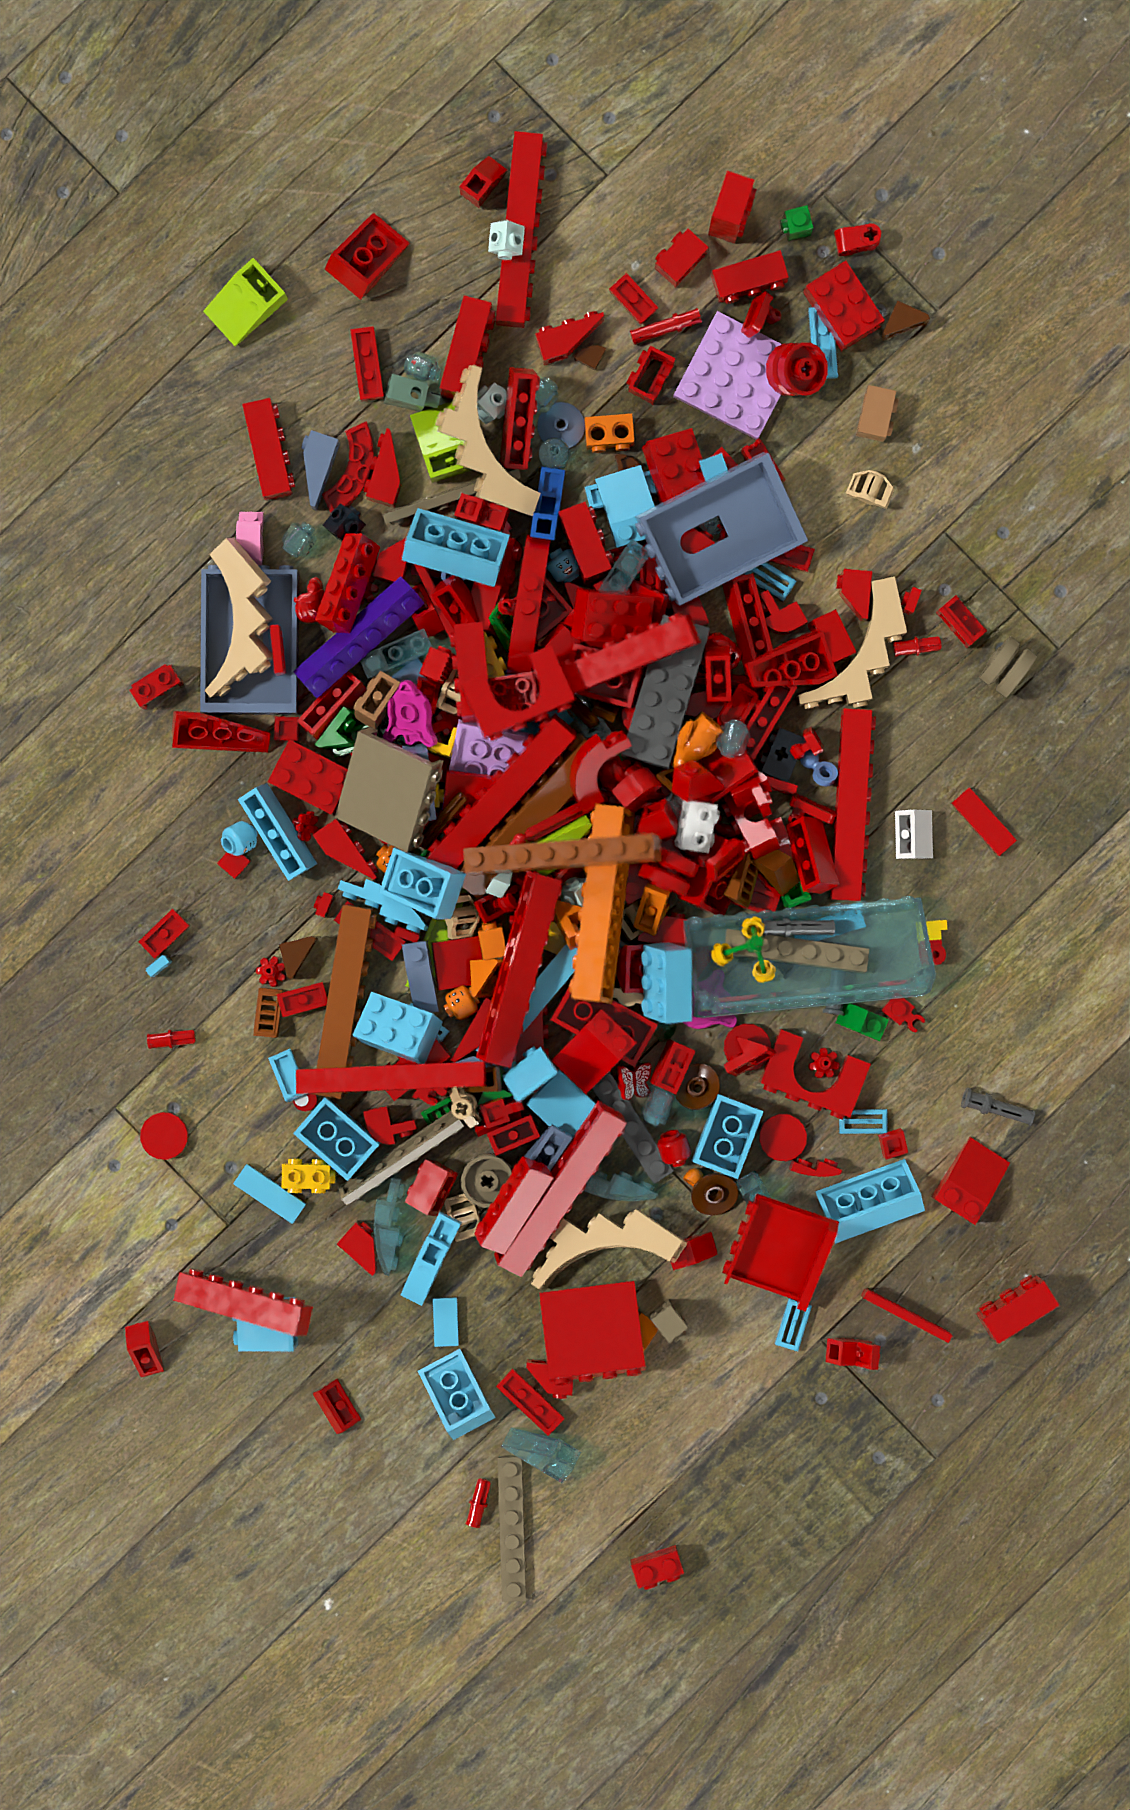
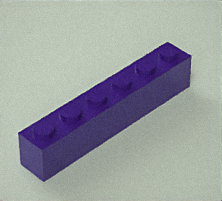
(369, 629)

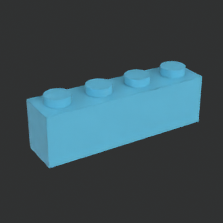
(277, 831)

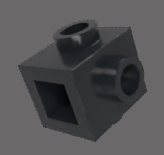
(344, 521)

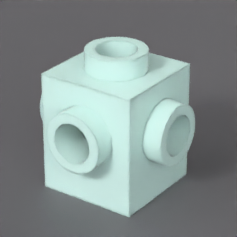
(506, 239)
(491, 402)
(572, 891)

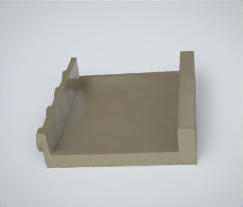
(388, 791)

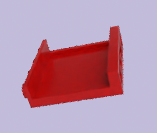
(781, 1249)
(592, 1332)

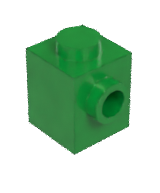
(796, 223)

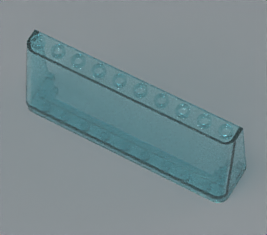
(896, 968)

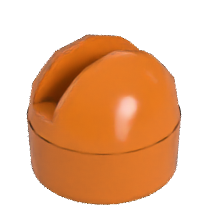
(693, 1176)

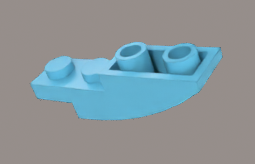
(391, 909)
(430, 1258)

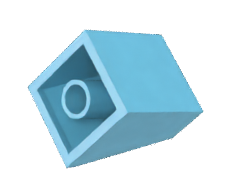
(258, 1338)

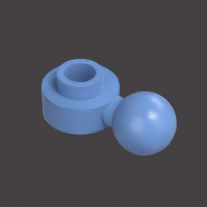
(826, 769)

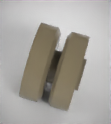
(1006, 665)
(476, 1169)

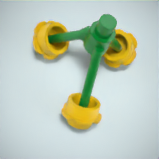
(752, 929)

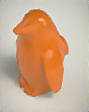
(696, 740)

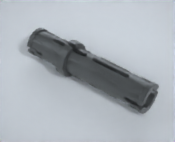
(799, 927)

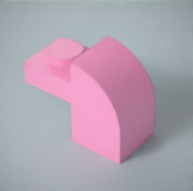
(249, 534)

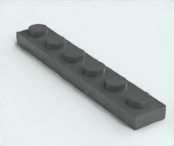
(635, 1132)

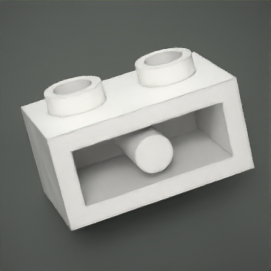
(697, 826)
(914, 834)

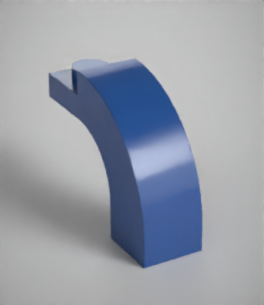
(548, 506)

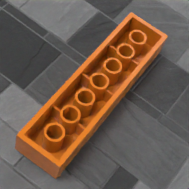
(601, 913)

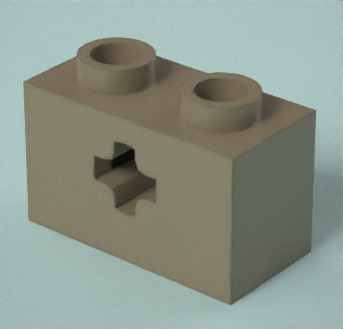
(669, 1322)

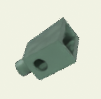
(399, 394)

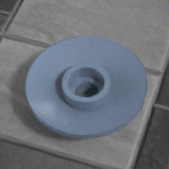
(574, 421)

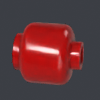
(674, 1148)

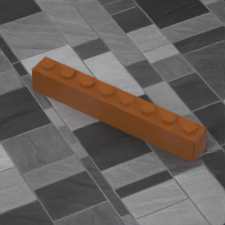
(538, 803)
(562, 854)
(346, 989)

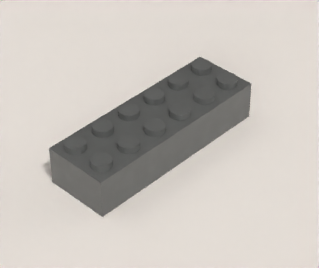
(664, 703)

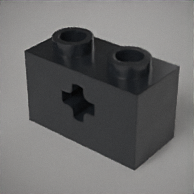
(770, 765)

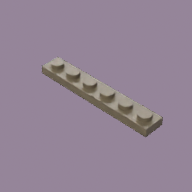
(439, 501)
(804, 952)
(400, 1157)
(511, 1529)

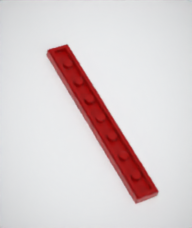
(391, 1077)

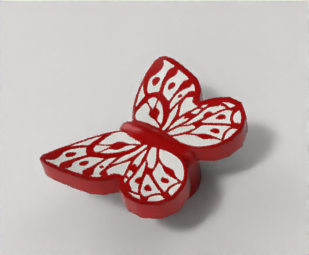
(634, 1081)

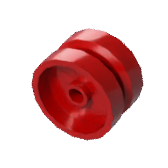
(796, 369)
(667, 873)

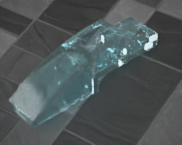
(619, 1187)
(386, 1235)

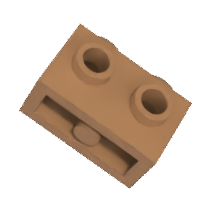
(876, 413)
(373, 705)

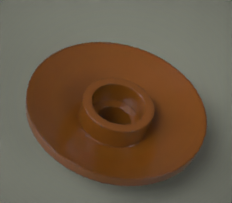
(696, 1076)
(717, 1201)

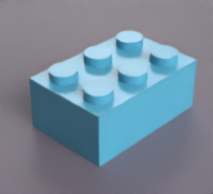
(667, 982)
(397, 1028)
(727, 1136)
(336, 1138)

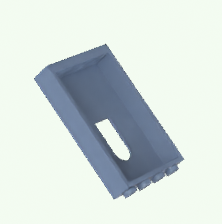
(753, 513)
(256, 692)

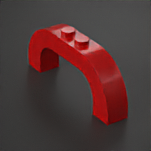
(528, 604)

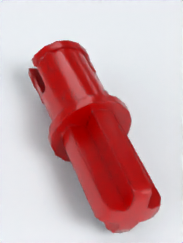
(917, 646)
(171, 1039)
(478, 1503)

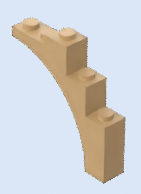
(474, 454)
(250, 619)
(885, 623)
(603, 1233)

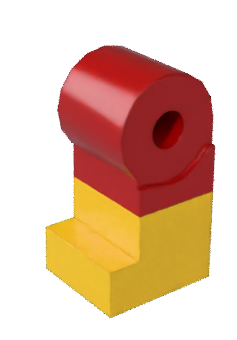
(934, 932)

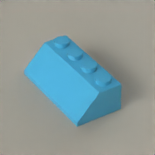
(455, 547)
(871, 1200)

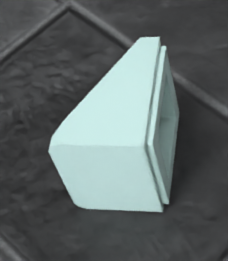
(499, 884)

